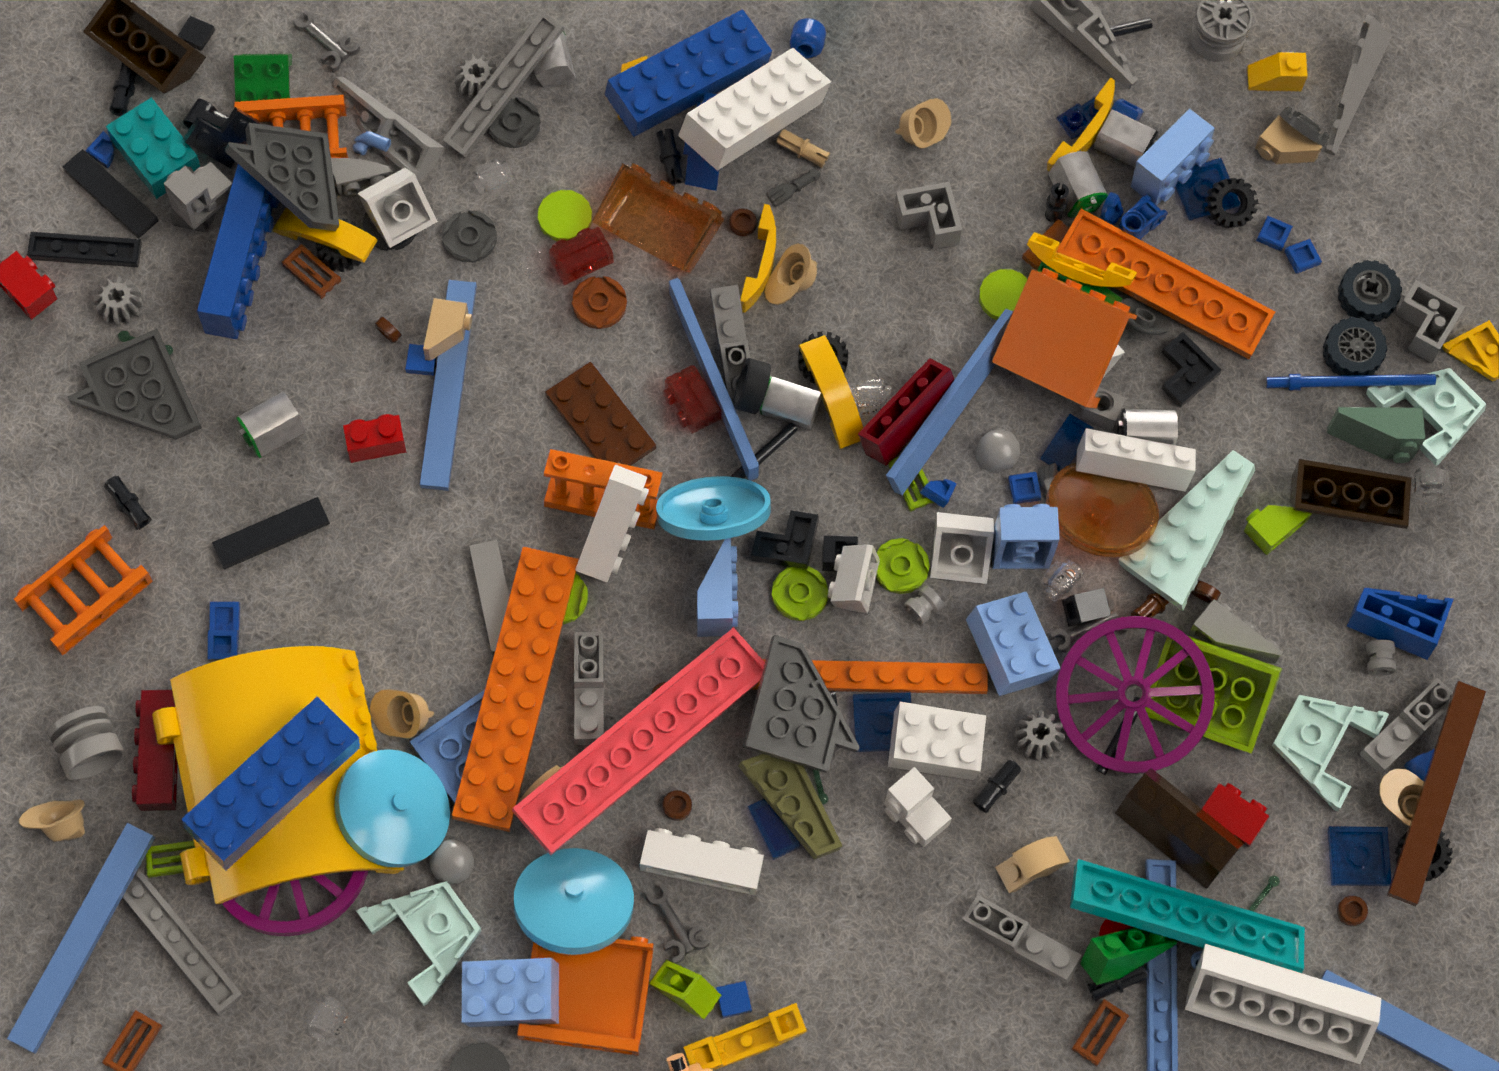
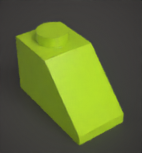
(1274, 525)
(686, 989)

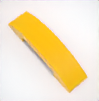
(1103, 104)
(348, 239)
(1046, 251)
(754, 287)
(834, 390)
(748, 1039)

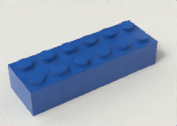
(686, 71)
(236, 257)
(271, 783)

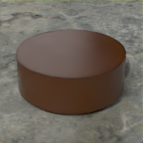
(743, 222)
(387, 329)
(1206, 592)
(677, 805)
(1352, 911)

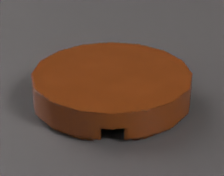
(598, 311)

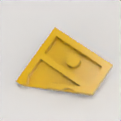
(1477, 350)

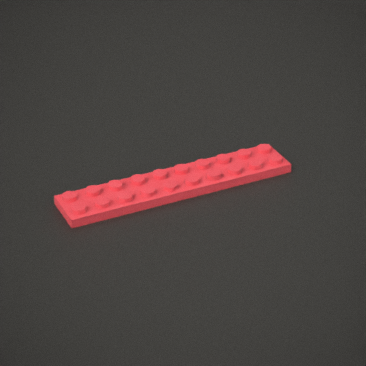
(640, 742)

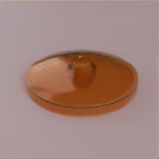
(1103, 512)

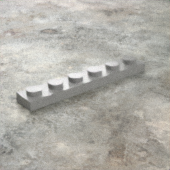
(503, 83)
(181, 944)

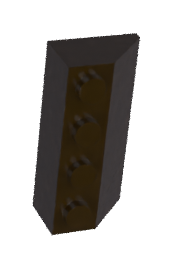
(144, 44)
(1351, 493)
(1178, 827)

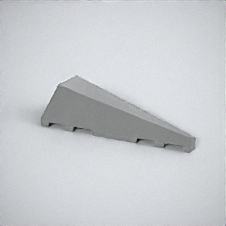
(1089, 31)
(1367, 55)
(408, 146)

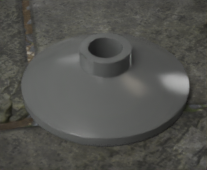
(1148, 319)

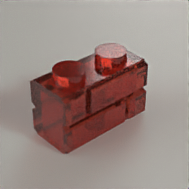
(580, 255)
(692, 399)

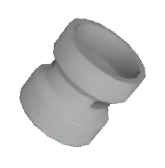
(922, 606)
(1381, 657)

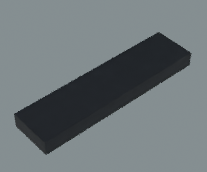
(110, 193)
(84, 249)
(271, 533)

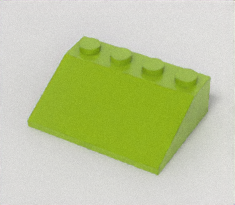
(1241, 693)

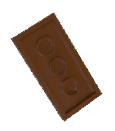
(600, 417)

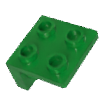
(261, 76)

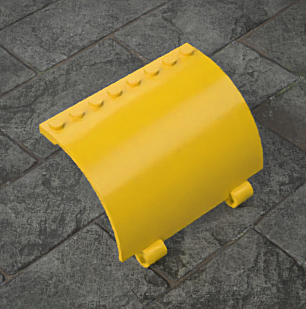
(231, 712)

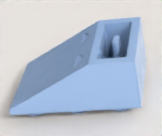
(714, 597)

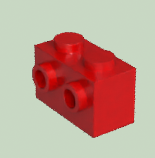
(25, 285)
(374, 438)
(1235, 813)

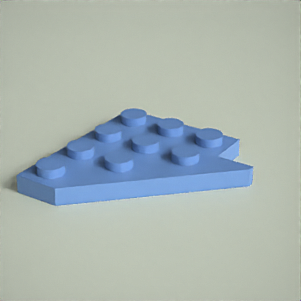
(447, 744)

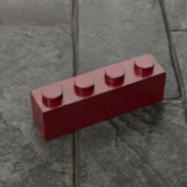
(905, 412)
(155, 763)

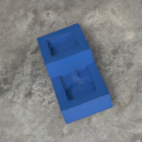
(224, 630)

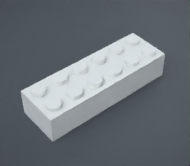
(754, 108)
(1283, 1004)

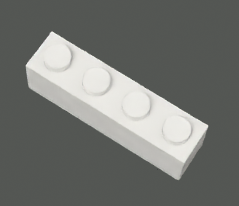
(1136, 460)
(611, 524)
(701, 861)

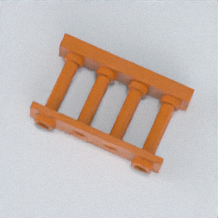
(303, 110)
(580, 482)
(88, 617)

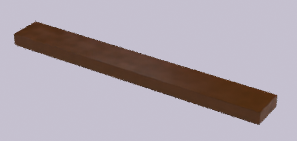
(1436, 793)

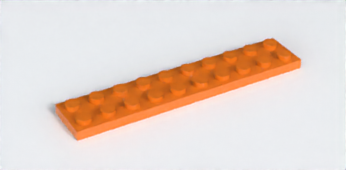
(515, 689)

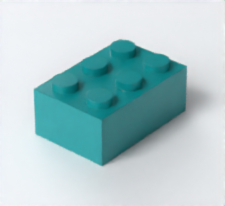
(151, 145)

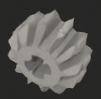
(466, 74)
(116, 311)
(1029, 739)

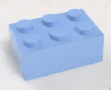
(1172, 157)
(1025, 537)
(1012, 643)
(510, 992)

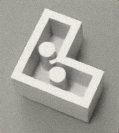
(916, 809)

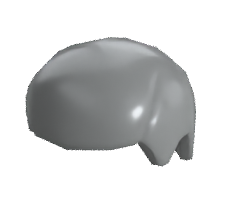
(998, 450)
(452, 861)

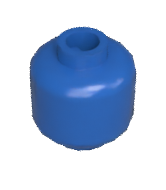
(808, 37)

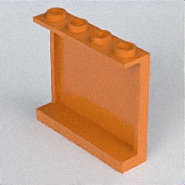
(1062, 336)
(598, 998)

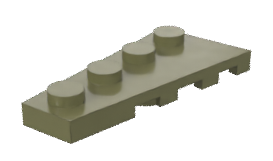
(794, 801)

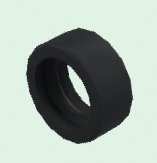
(752, 386)

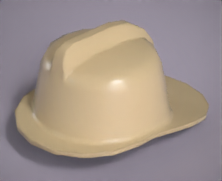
(925, 123)
(792, 275)
(399, 713)
(1400, 793)
(56, 819)

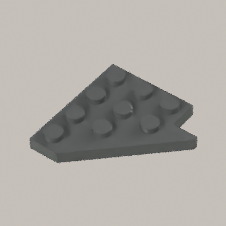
(293, 169)
(138, 387)
(795, 711)

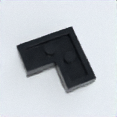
(213, 140)
(1194, 367)
(789, 549)

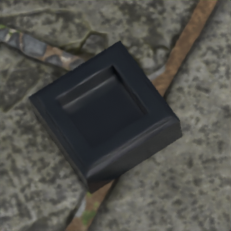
(196, 32)

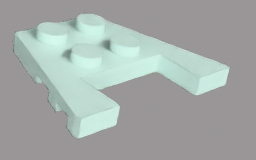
(1447, 406)
(1312, 736)
(437, 924)

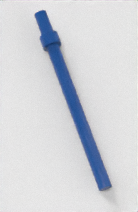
(1296, 381)

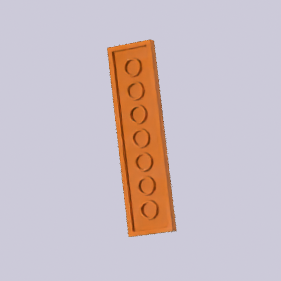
(1170, 284)

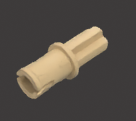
(803, 148)

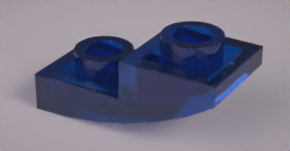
(1077, 118)

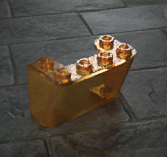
(658, 218)

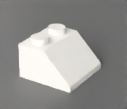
(397, 207)
(962, 547)
(854, 578)

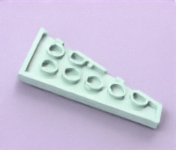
(1190, 532)

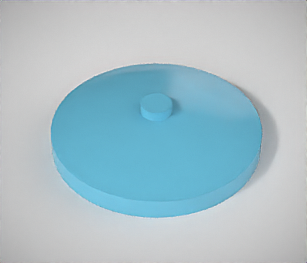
(713, 508)
(392, 808)
(573, 901)

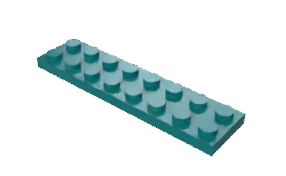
(1185, 916)

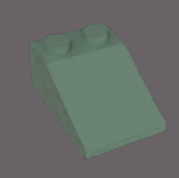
(1381, 430)

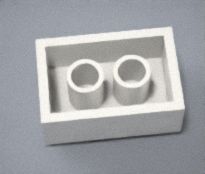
(937, 741)

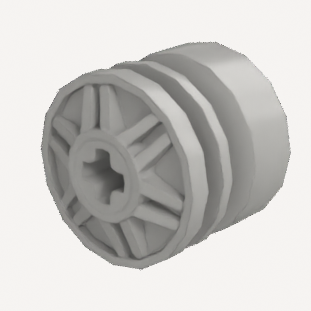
(1220, 28)
(86, 743)

